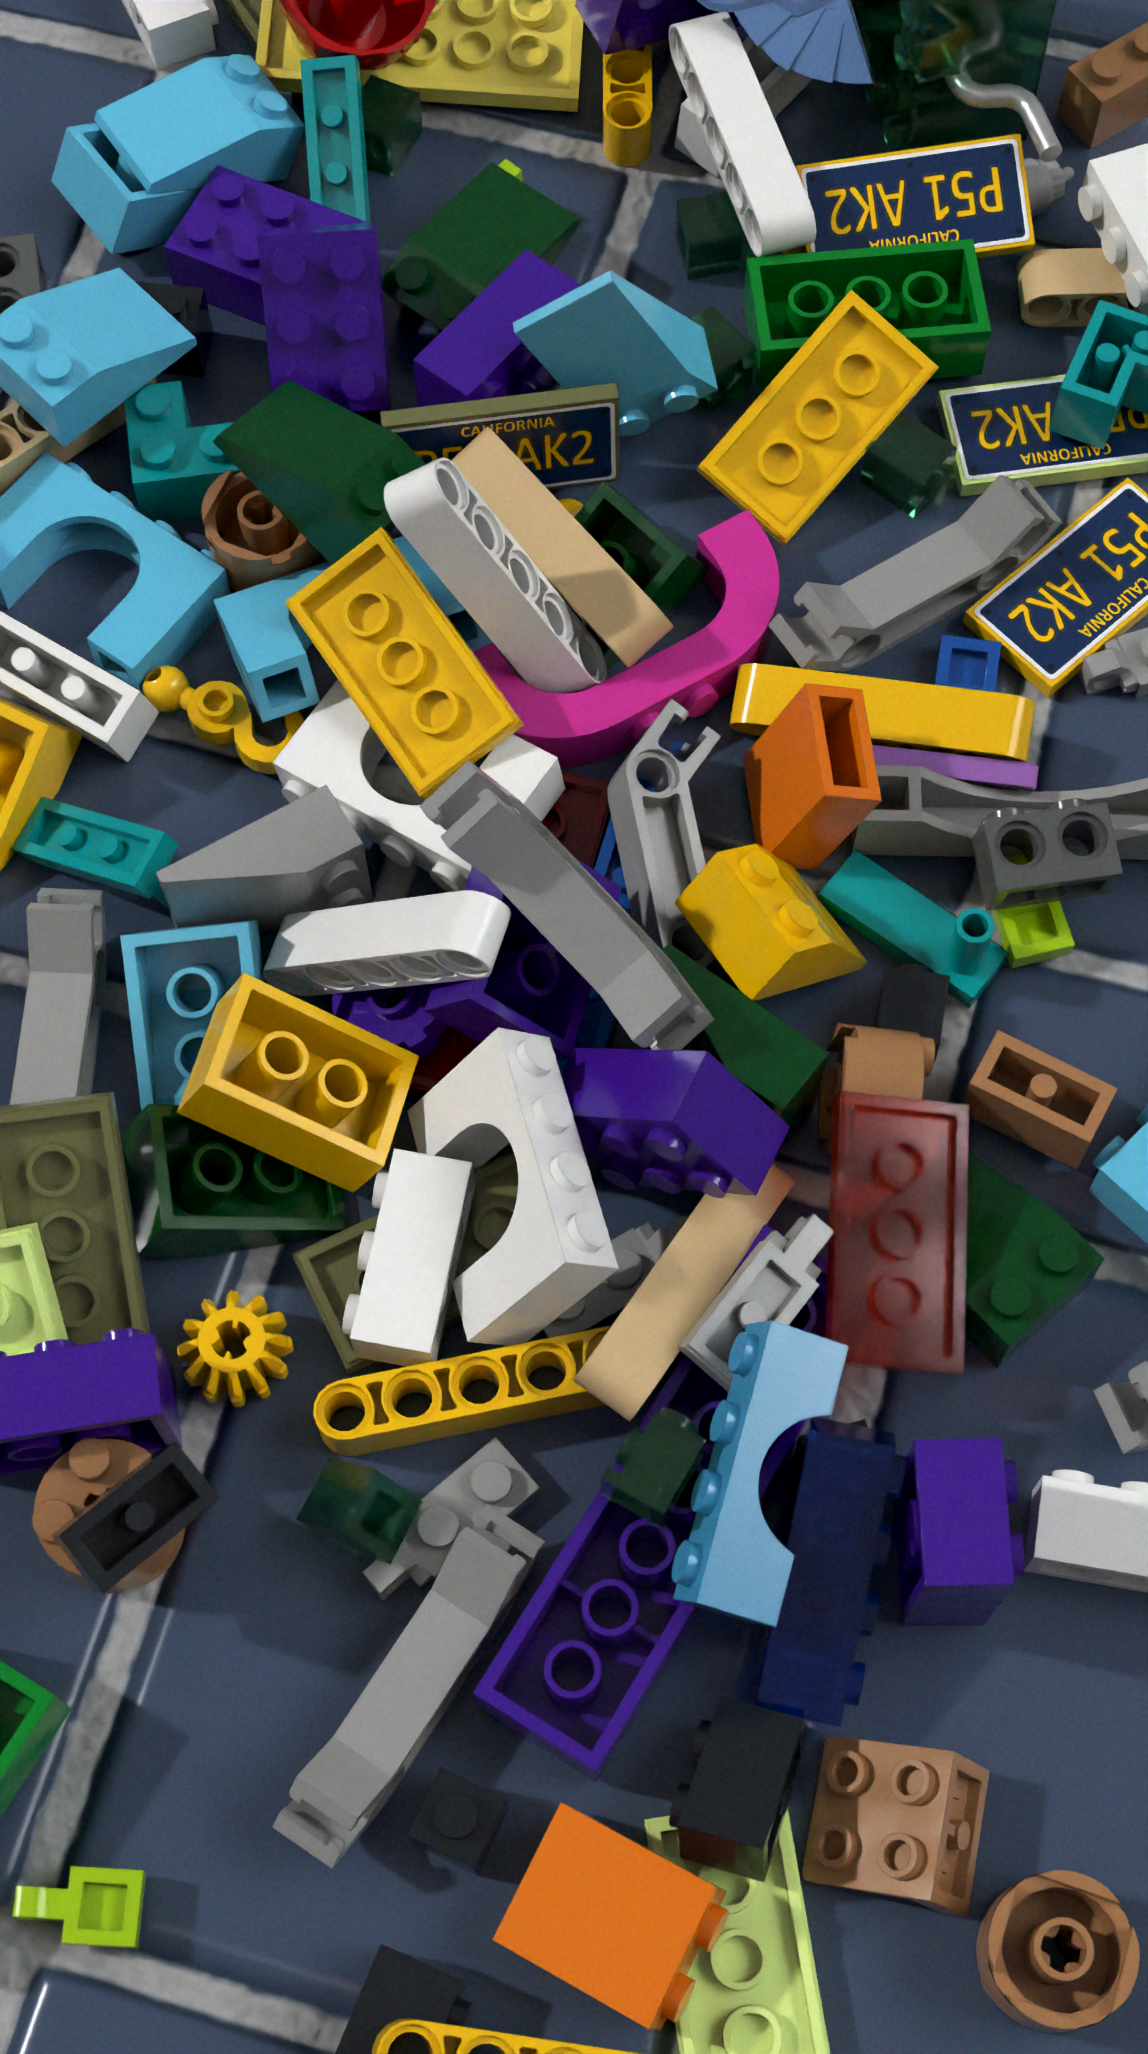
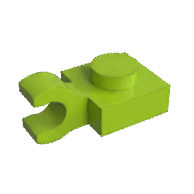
(1033, 931)
(96, 1909)

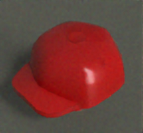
(369, 29)

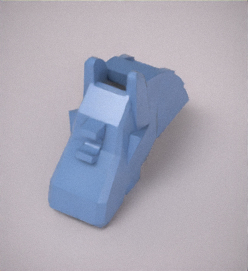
(805, 36)

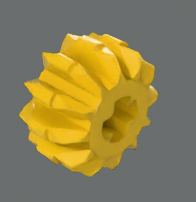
(256, 1332)

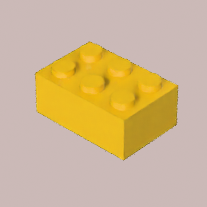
(299, 1084)

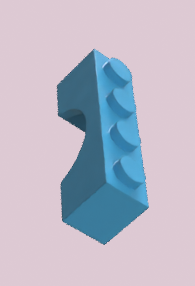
(731, 1553)

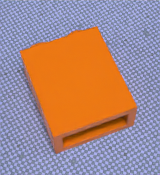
(812, 775)
(613, 1918)

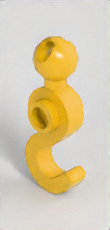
(216, 714)

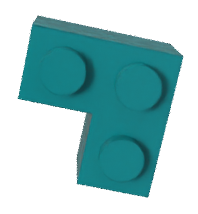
(1104, 375)
(170, 457)

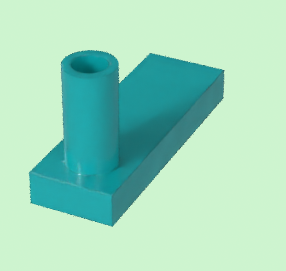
(335, 134)
(97, 847)
(915, 926)

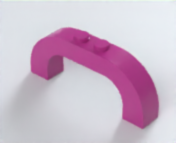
(692, 672)

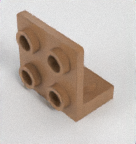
(897, 1822)

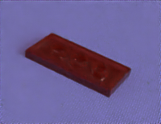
(898, 1232)

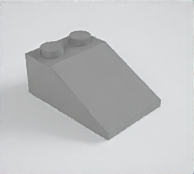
(272, 868)

